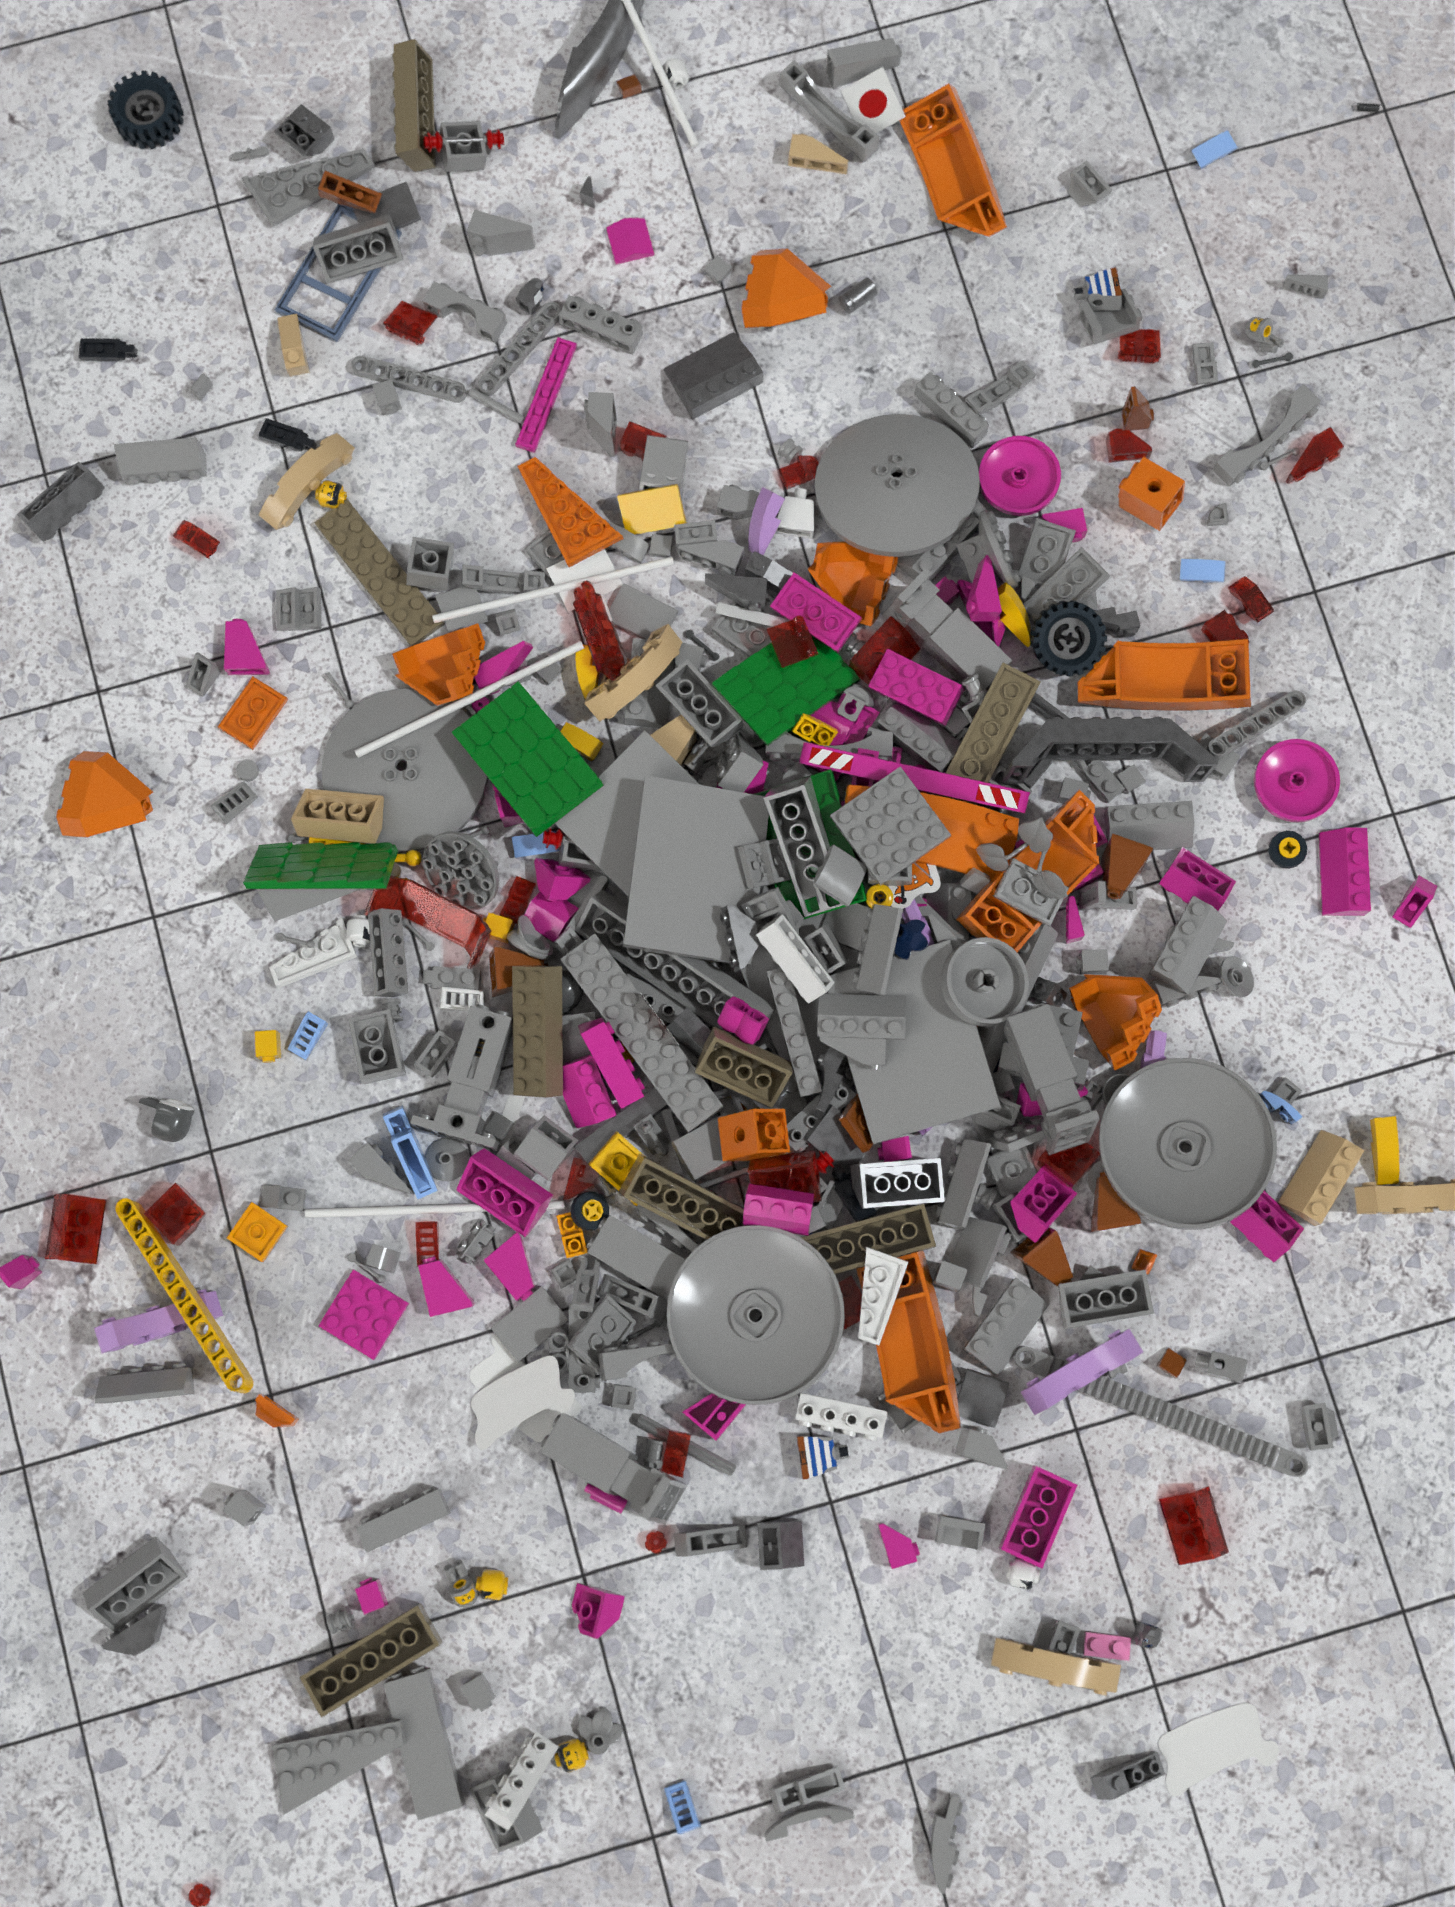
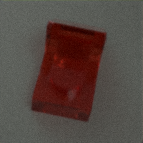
(799, 472)
(574, 1186)

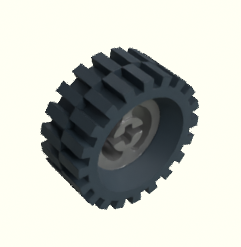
(138, 97)
(1061, 660)

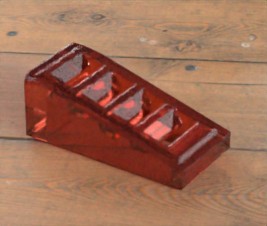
(419, 1244)

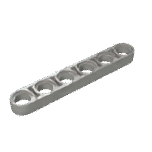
(516, 346)
(410, 375)
(1257, 727)

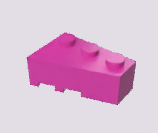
(714, 1414)

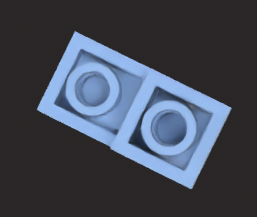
(1214, 149)
(1202, 570)
(530, 845)
(1287, 1111)

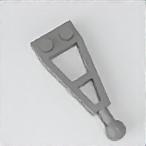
(766, 905)

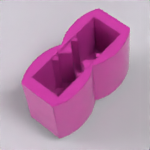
(742, 1020)

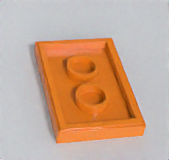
(252, 713)

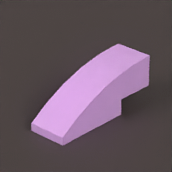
(763, 520)

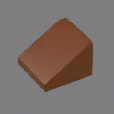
(629, 86)
(1171, 1363)

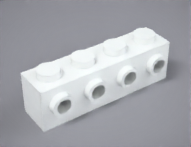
(795, 958)
(840, 1415)
(521, 1781)

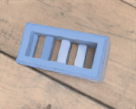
(301, 1032)
(674, 1810)

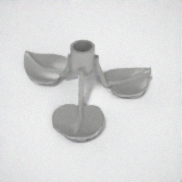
(1039, 840)

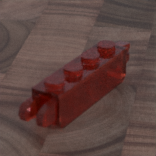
(599, 631)

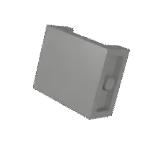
(1109, 324)

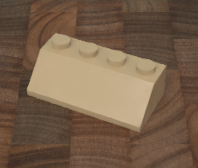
(339, 816)
(1320, 1177)

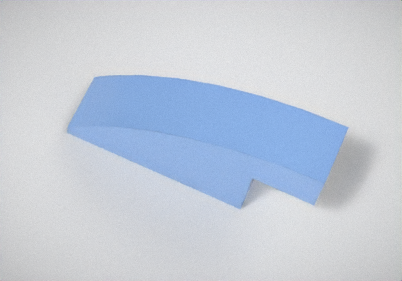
(409, 1152)

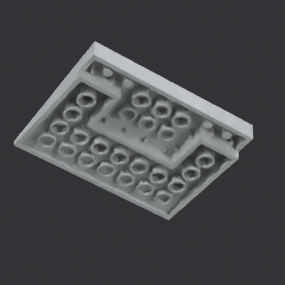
(609, 819)
(690, 866)
(939, 1065)

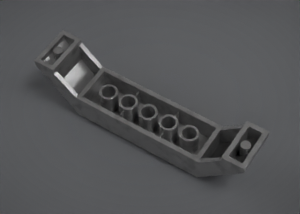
(1114, 740)

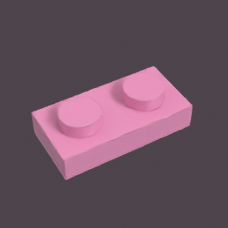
(1107, 1646)

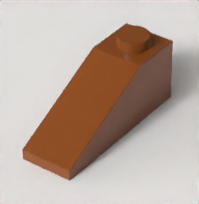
(348, 193)
(1136, 411)

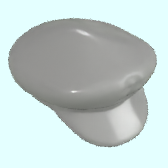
(529, 940)

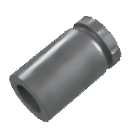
(858, 295)

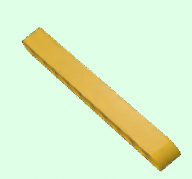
(190, 1301)

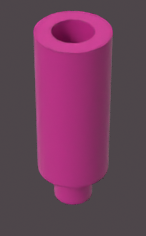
(613, 1502)

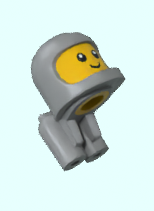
(1261, 331)
(462, 1587)

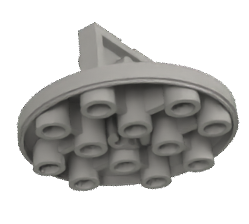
(989, 543)
(461, 869)

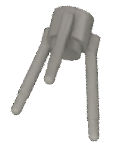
(695, 761)

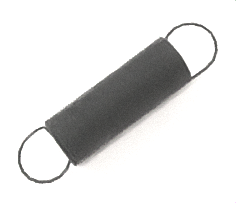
(1368, 107)

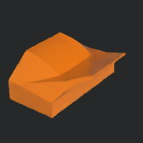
(273, 1413)

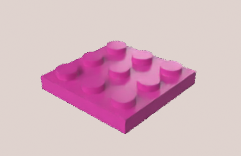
(363, 1314)

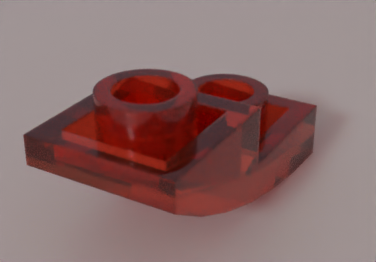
(518, 899)
(676, 1453)

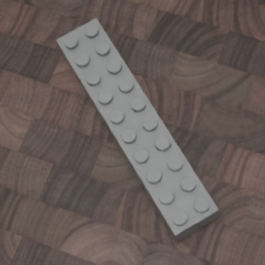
(685, 979)
(642, 1033)

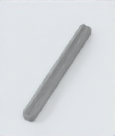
(694, 1449)

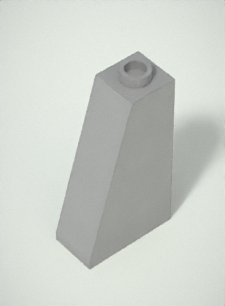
(859, 60)

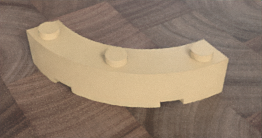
(304, 478)
(636, 675)
(1404, 1198)
(1056, 1666)

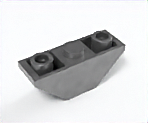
(739, 936)
(139, 1633)

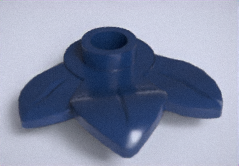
(911, 939)

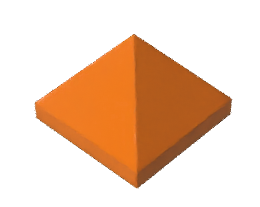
(1144, 1261)

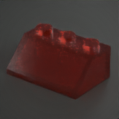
(888, 636)
(788, 1172)
(75, 1229)
(1194, 1526)

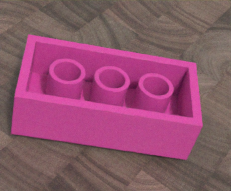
(916, 687)
(1037, 1516)

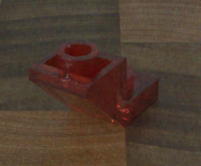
(196, 539)
(1252, 599)

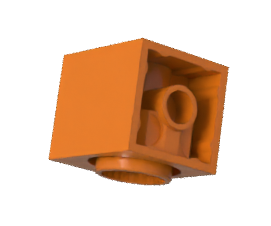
(1151, 493)
(753, 1134)

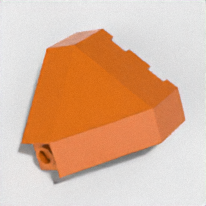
(782, 290)
(853, 577)
(443, 665)
(101, 796)
(1116, 1014)

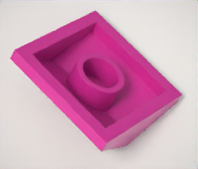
(629, 240)
(830, 716)
(550, 917)

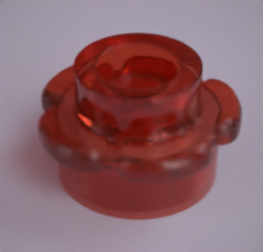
(655, 1548)
(193, 1895)

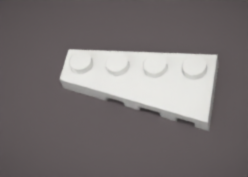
(329, 950)
(880, 1287)

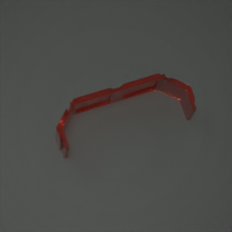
(433, 913)

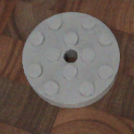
(964, 975)

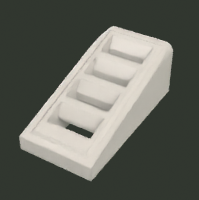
(460, 1007)

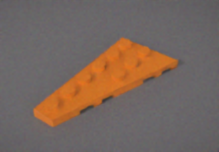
(569, 518)

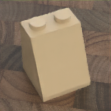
(676, 738)

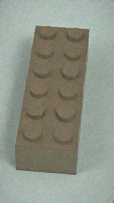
(413, 104)
(537, 1031)
(680, 1199)
(891, 1233)
(371, 1660)

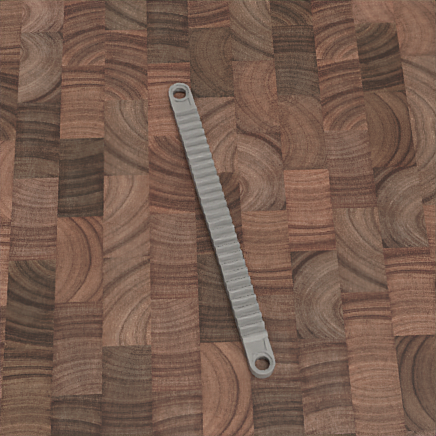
(1173, 1416)

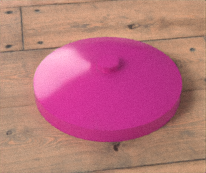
(1019, 475)
(1296, 780)

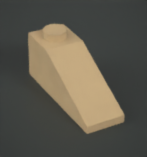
(812, 154)
(292, 345)

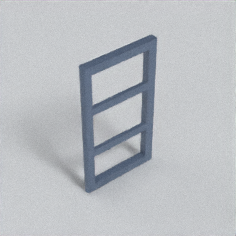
(352, 302)

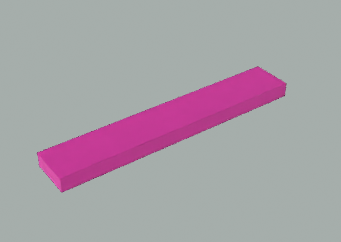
(546, 395)

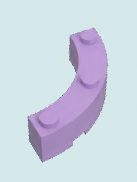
(150, 1325)
(1081, 1370)

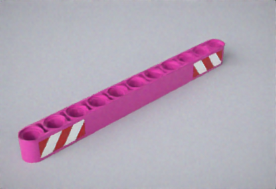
(922, 778)

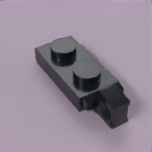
(105, 350)
(285, 436)
(844, 1189)

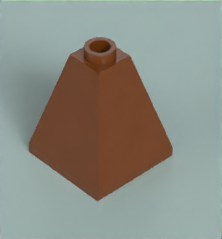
(1122, 864)
(501, 965)
(1109, 1208)
(1045, 1257)

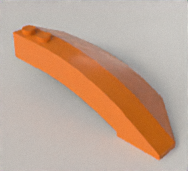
(953, 163)
(1170, 676)
(969, 828)
(1069, 856)
(916, 1351)

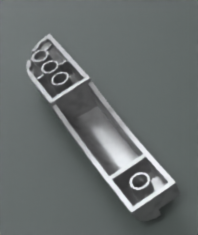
(594, 63)

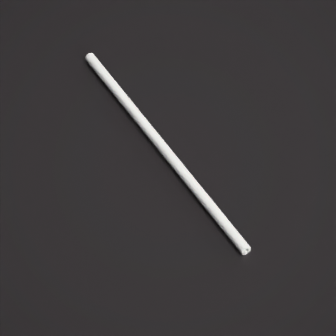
(660, 72)
(552, 590)
(469, 699)
(402, 1210)

